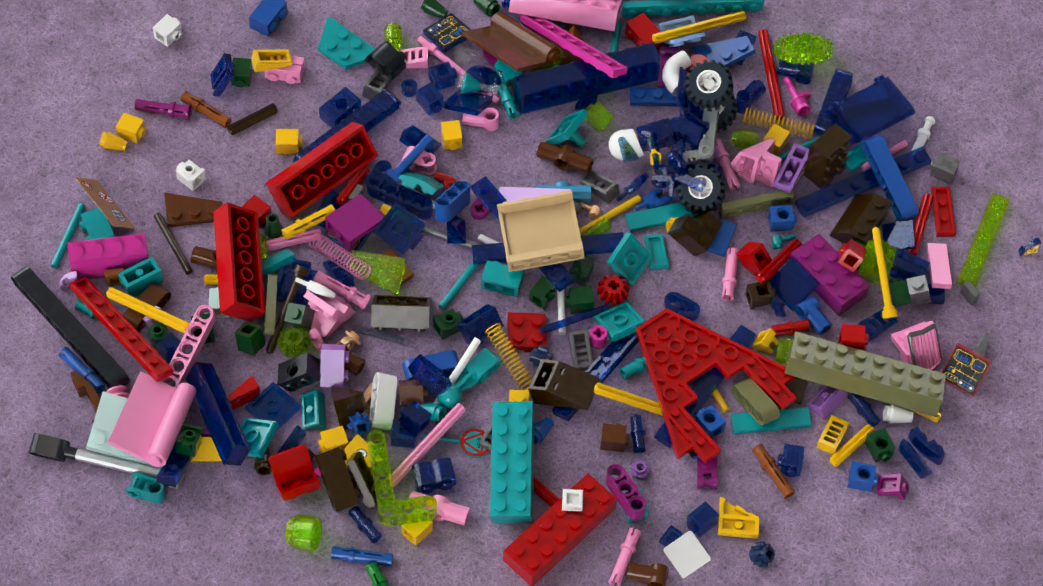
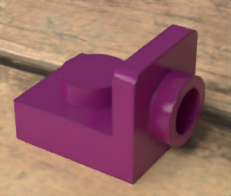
(892, 485)

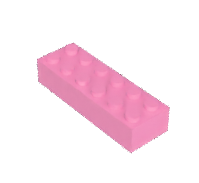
(590, 13)

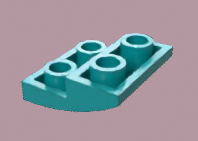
(427, 184)

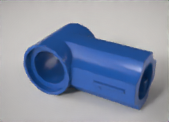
(811, 310)

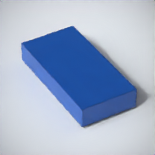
(723, 238)

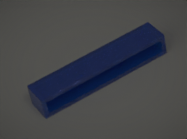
(218, 414)

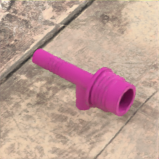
(800, 99)

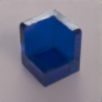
(400, 436)

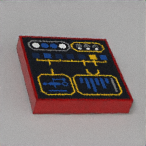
(966, 369)

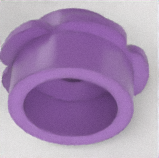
(639, 474)

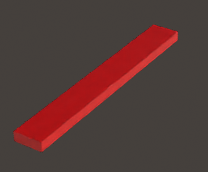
(121, 329)

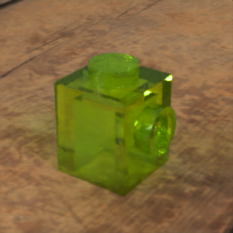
(598, 116)

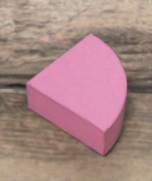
(316, 339)

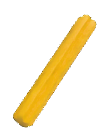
(628, 398)

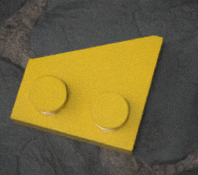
(736, 521)

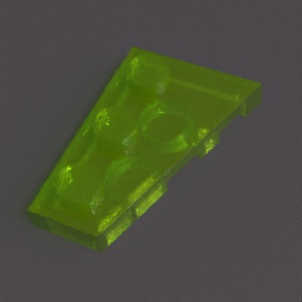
(385, 269)

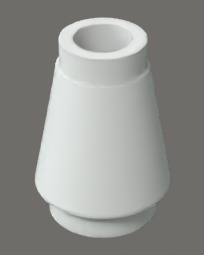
(896, 414)

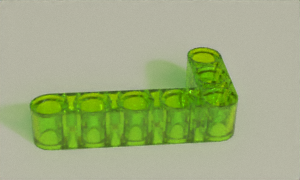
(385, 486)

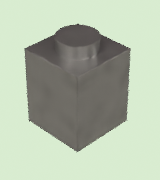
(944, 167)
(918, 290)

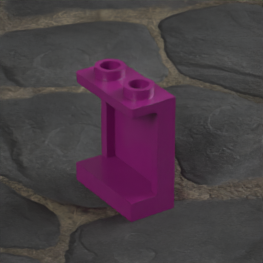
(353, 221)

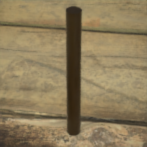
(173, 244)

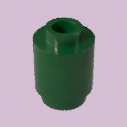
(157, 333)

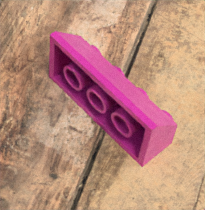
(95, 256)

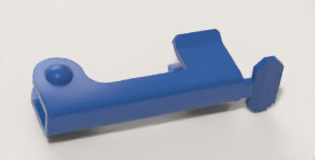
(403, 167)

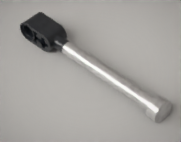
(60, 449)

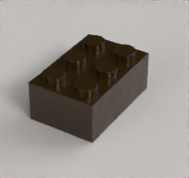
(828, 156)

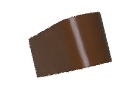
(153, 295)

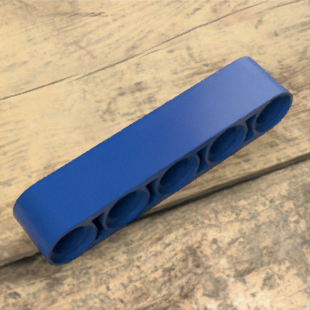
(889, 178)

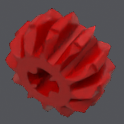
(613, 289)

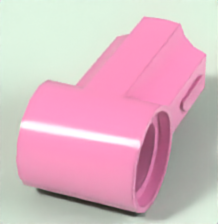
(482, 119)

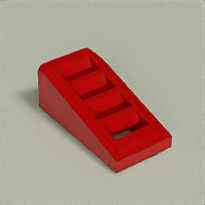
(244, 393)

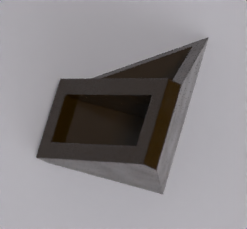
(347, 403)

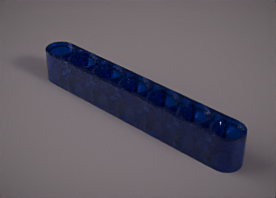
(368, 115)

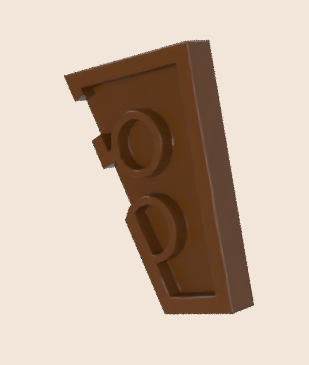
(189, 210)

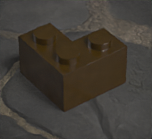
(695, 234)

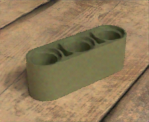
(755, 401)

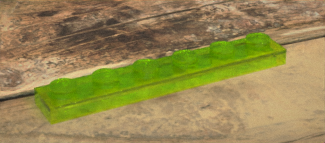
(983, 239)

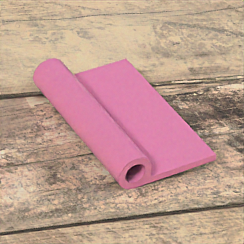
(152, 419)

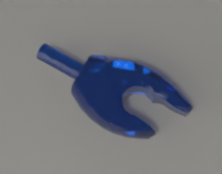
(633, 186)

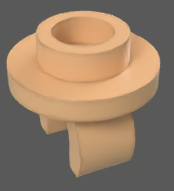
(350, 340)

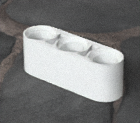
(383, 401)

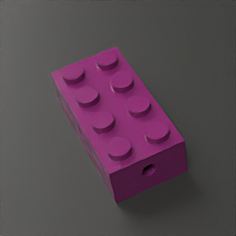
(838, 285)

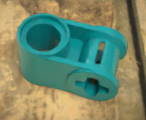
(143, 486)

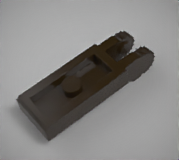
(364, 479)

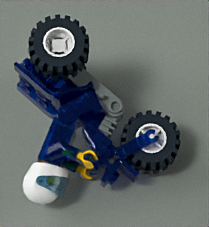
(704, 106)

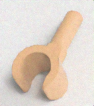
(593, 211)

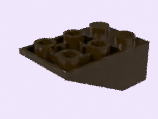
(562, 385)

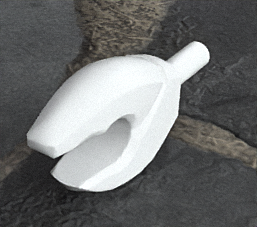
(316, 288)

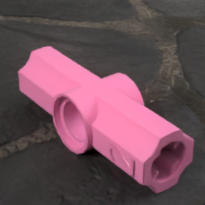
(447, 510)

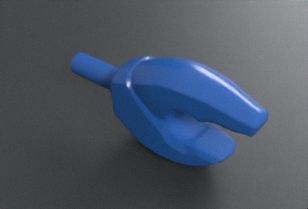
(652, 201)

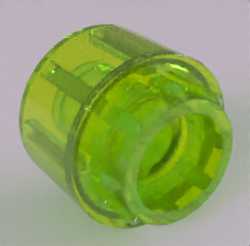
(304, 532)

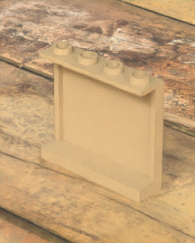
(540, 231)

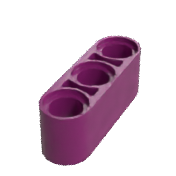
(623, 483)

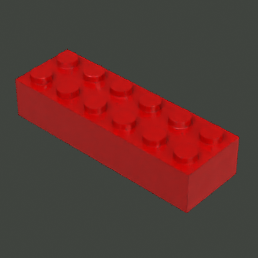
(322, 169)
(239, 262)
(558, 532)

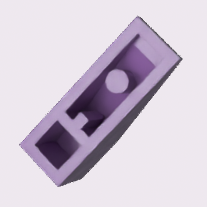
(792, 168)

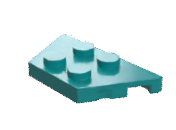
(343, 45)

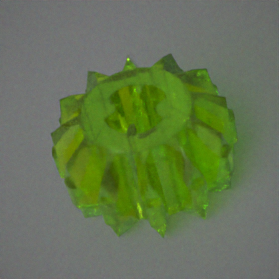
(298, 335)

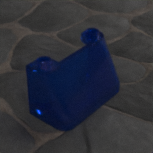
(870, 109)

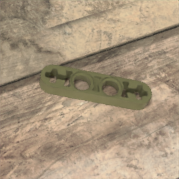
(270, 304)

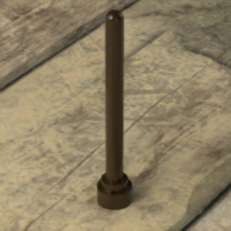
(300, 272)

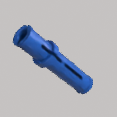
(80, 368)
(356, 555)

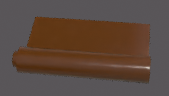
(513, 43)

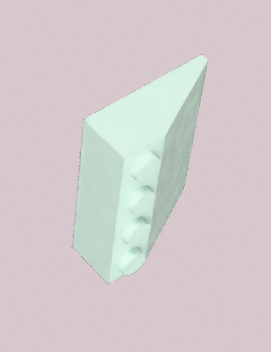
(103, 425)

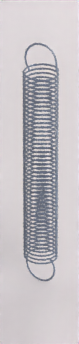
(395, 337)

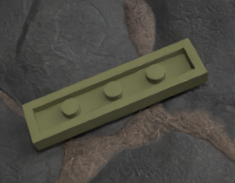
(754, 204)

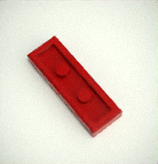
(943, 212)

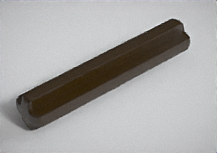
(252, 119)

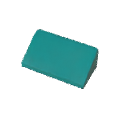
(313, 410)

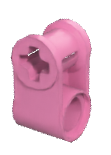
(422, 162)

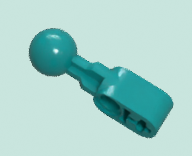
(474, 373)

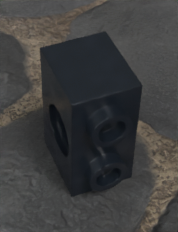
(298, 372)

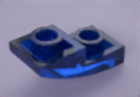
(930, 449)

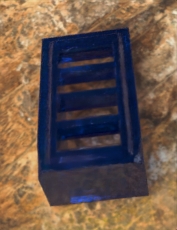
(339, 273)
(873, 333)

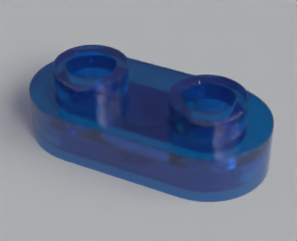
(682, 305)

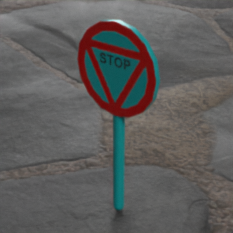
(470, 442)

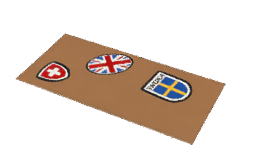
(105, 203)

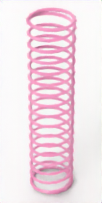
(343, 266)

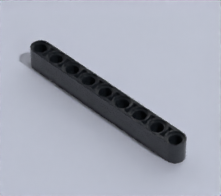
(69, 328)

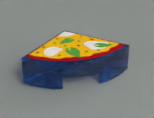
(1031, 248)

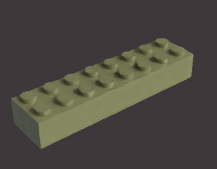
(865, 374)

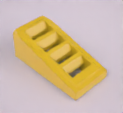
(261, 64)
(827, 446)

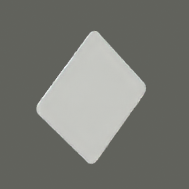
(686, 554)

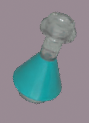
(469, 84)

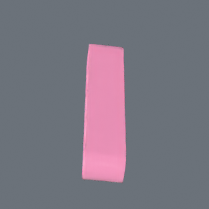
(190, 340)

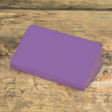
(826, 401)

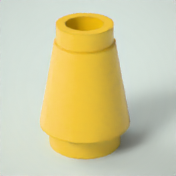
(112, 142)

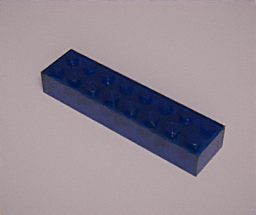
(579, 79)

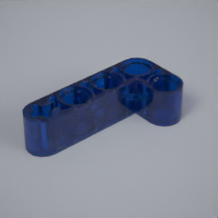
(838, 87)
(418, 204)

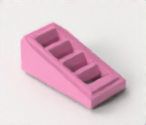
(417, 62)

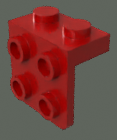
(293, 472)

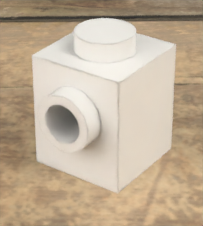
(167, 30)

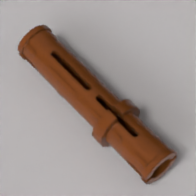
(199, 104)
(773, 471)

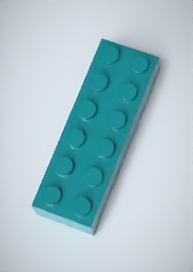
(512, 462)

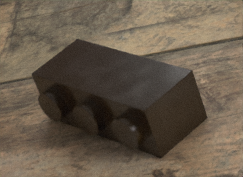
(337, 478)

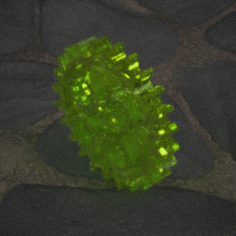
(803, 48)

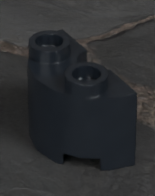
(387, 59)

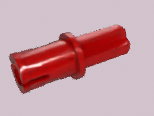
(791, 327)

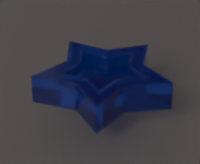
(778, 307)

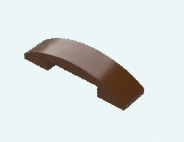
(84, 388)

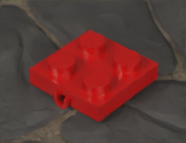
(524, 330)

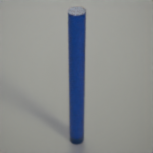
(573, 319)

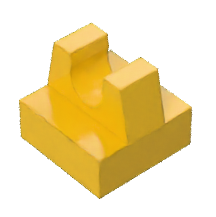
(763, 340)

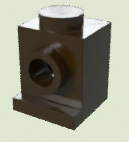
(759, 294)

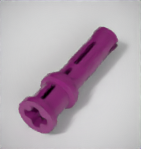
(172, 109)

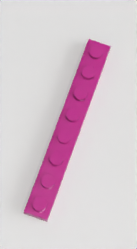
(574, 45)

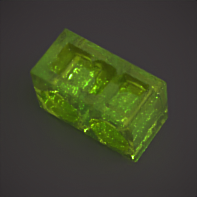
(869, 266)

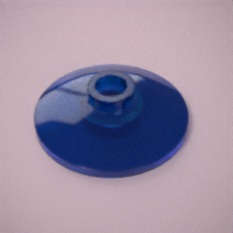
(484, 75)

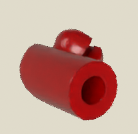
(446, 179)

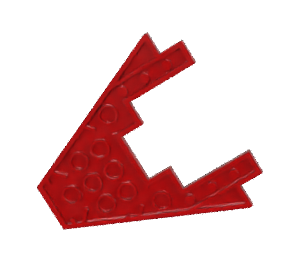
(681, 352)

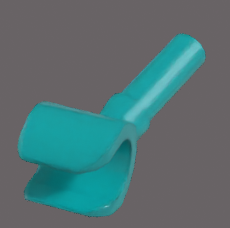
(777, 240)

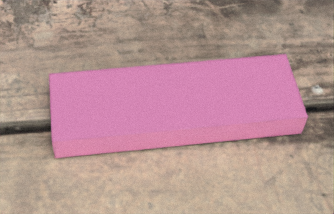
(939, 265)

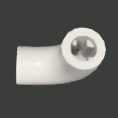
(671, 70)

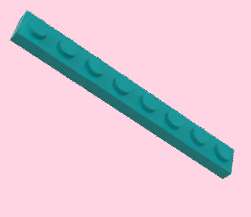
(684, 7)

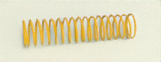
(778, 121)
(509, 352)

